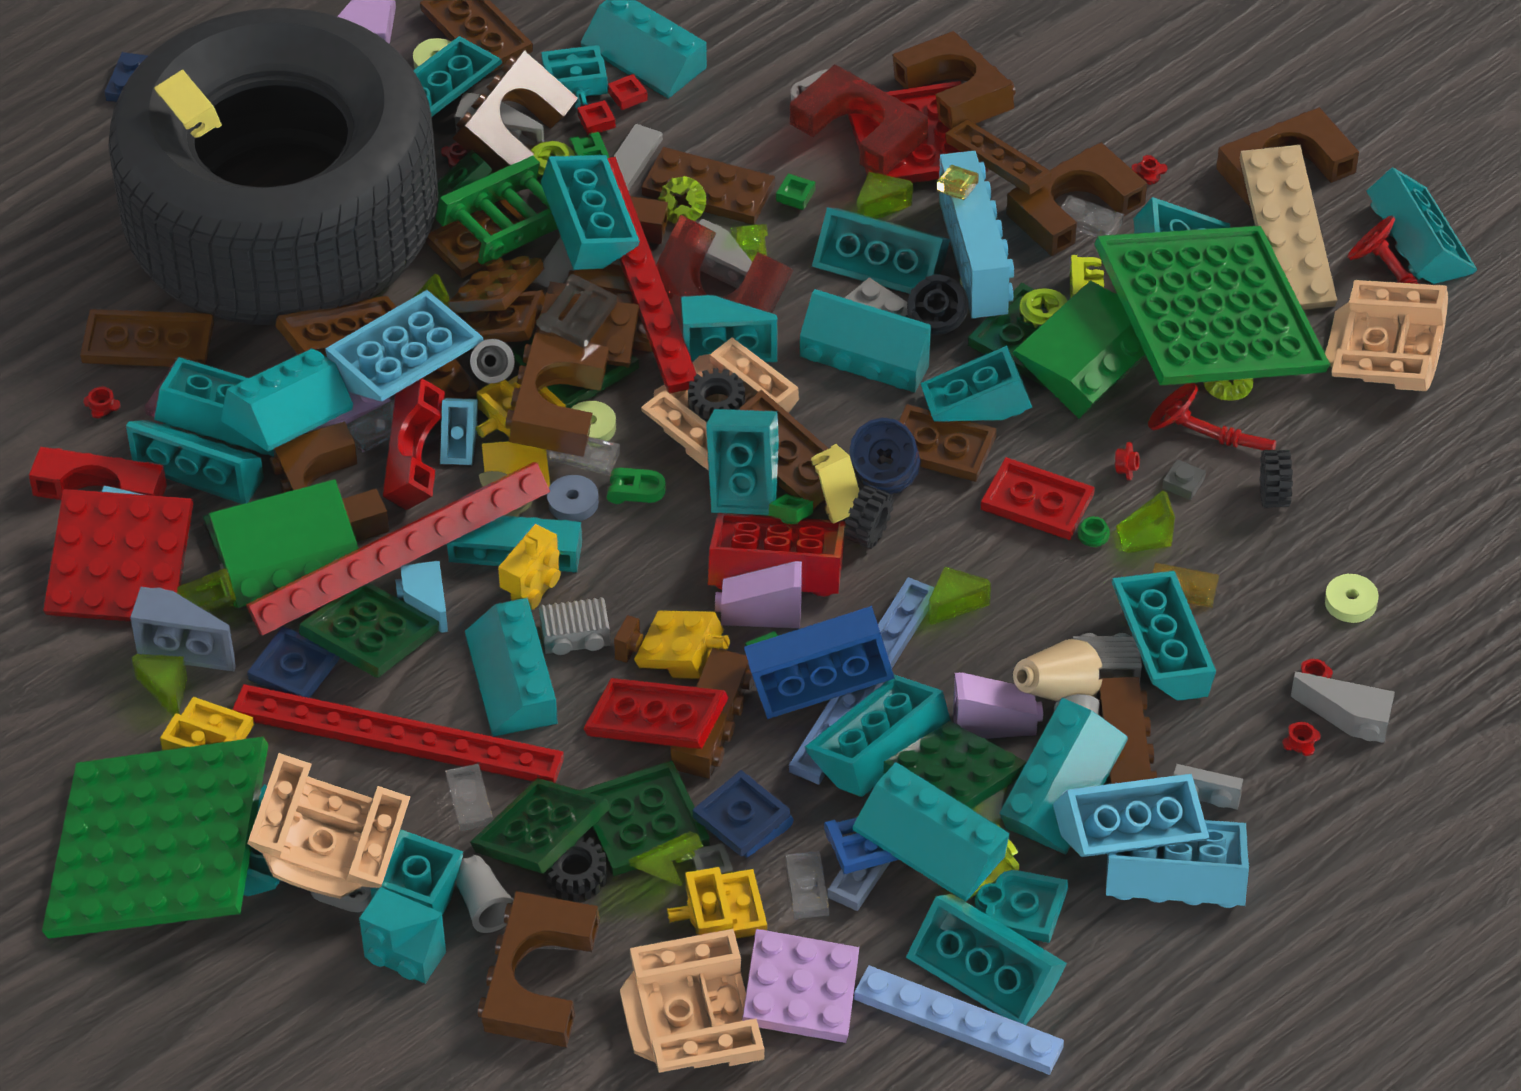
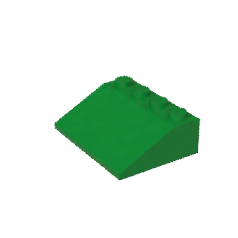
(1083, 348)
(281, 538)

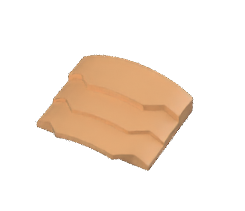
(1389, 334)
(686, 427)
(324, 833)
(689, 1004)

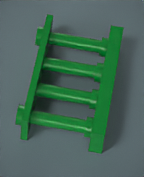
(493, 188)

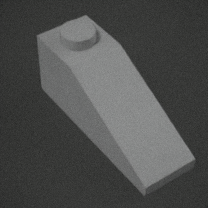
(519, 125)
(725, 257)
(1349, 706)

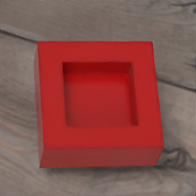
(627, 92)
(596, 117)

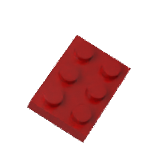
(1037, 498)

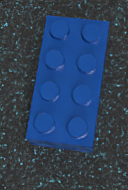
(819, 662)

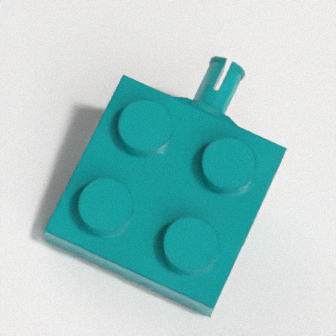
(579, 70)

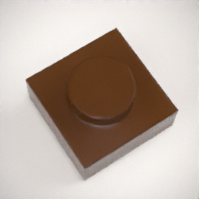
(628, 639)

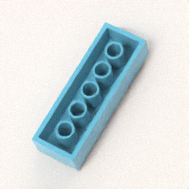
(977, 241)

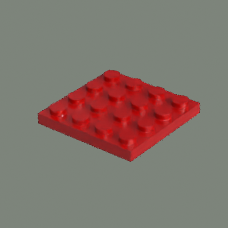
(924, 161)
(113, 547)

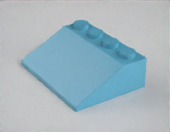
(401, 347)
(1185, 872)

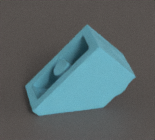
(458, 431)
(423, 590)

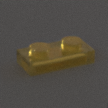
(1197, 585)

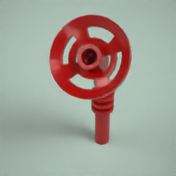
(1375, 242)
(1177, 411)

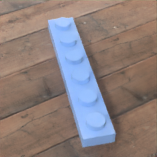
(959, 1019)

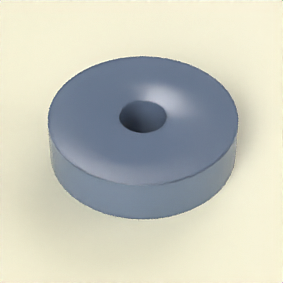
(572, 487)

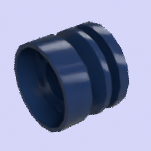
(885, 438)

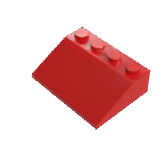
(759, 542)

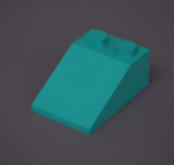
(1166, 217)
(714, 320)
(978, 390)
(742, 460)

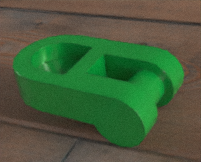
(588, 146)
(647, 486)

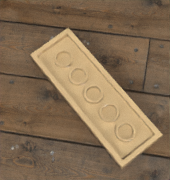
(1287, 214)

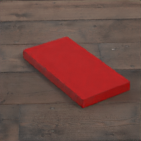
(656, 713)

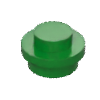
(1093, 532)

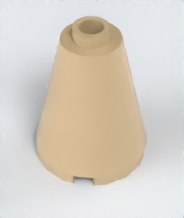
(1060, 671)

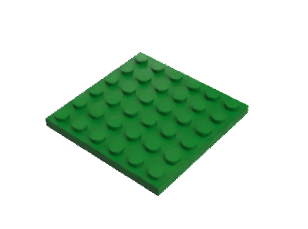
(1211, 305)
(156, 838)

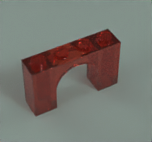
(843, 93)
(682, 260)

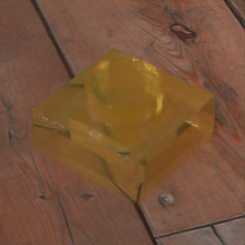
(957, 182)

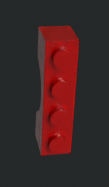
(414, 415)
(63, 469)

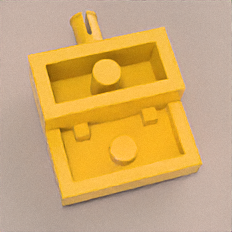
(495, 402)
(531, 566)
(681, 642)
(205, 724)
(721, 902)

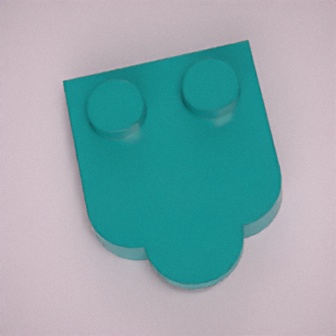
(1024, 902)

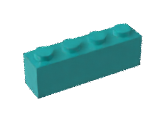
(498, 538)

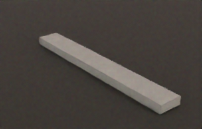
(632, 159)

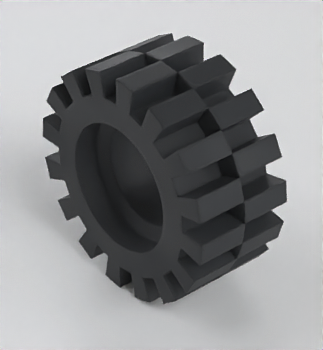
(715, 384)
(1276, 478)
(868, 516)
(582, 883)

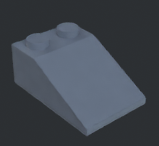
(176, 627)

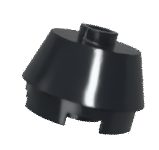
(939, 303)

